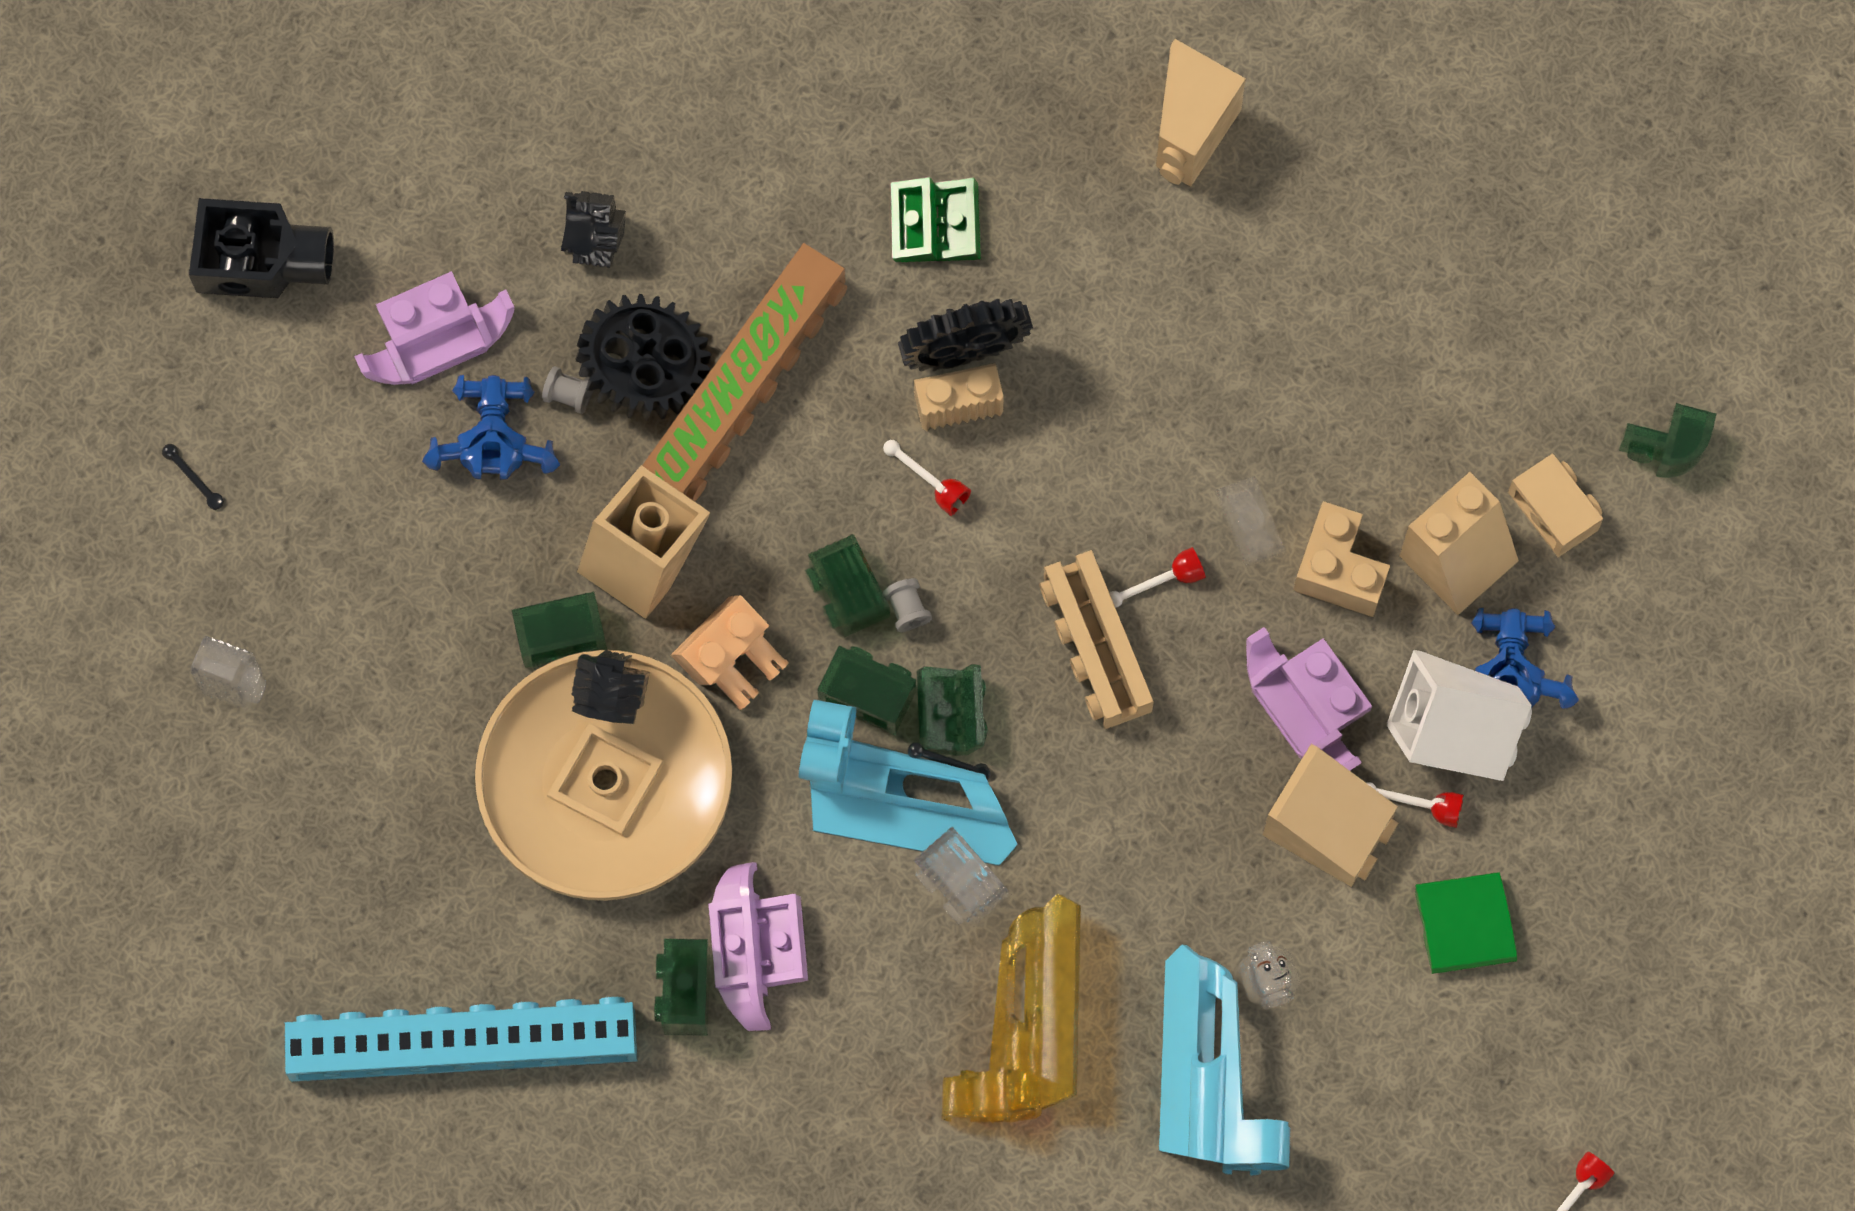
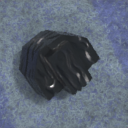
(592, 228)
(608, 687)

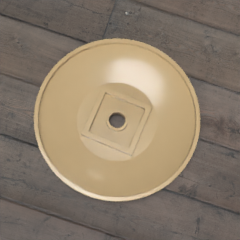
(590, 841)

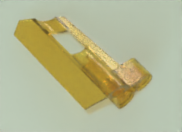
(1034, 1060)

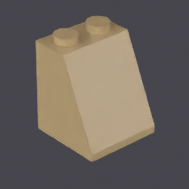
(1196, 112)
(642, 541)
(1460, 544)
(1331, 818)

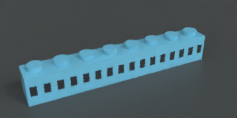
(460, 1040)

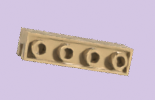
(1100, 641)

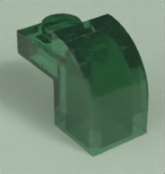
(1678, 448)

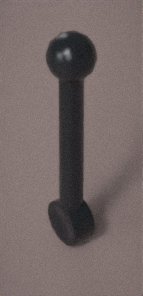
(214, 500)
(917, 751)

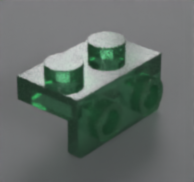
(951, 709)

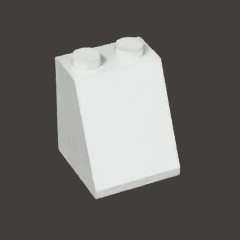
(1458, 718)

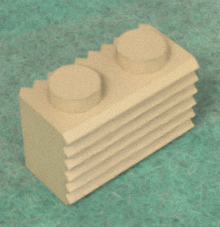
(958, 396)

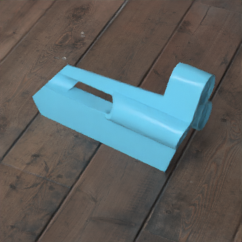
(862, 794)
(1204, 1095)

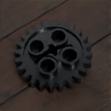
(965, 335)
(642, 356)

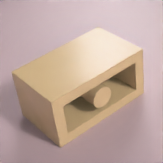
(1556, 504)

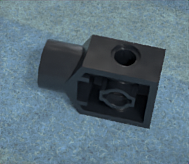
(255, 250)

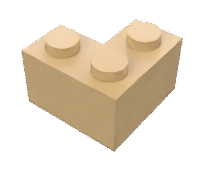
(1334, 572)

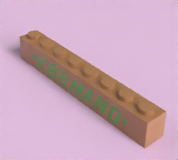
(747, 372)

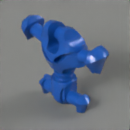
(492, 444)
(1511, 663)

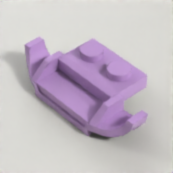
(433, 331)
(1306, 696)
(754, 944)

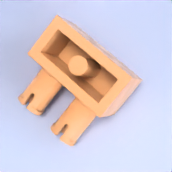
(716, 644)

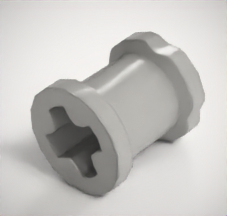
(566, 390)
(907, 605)

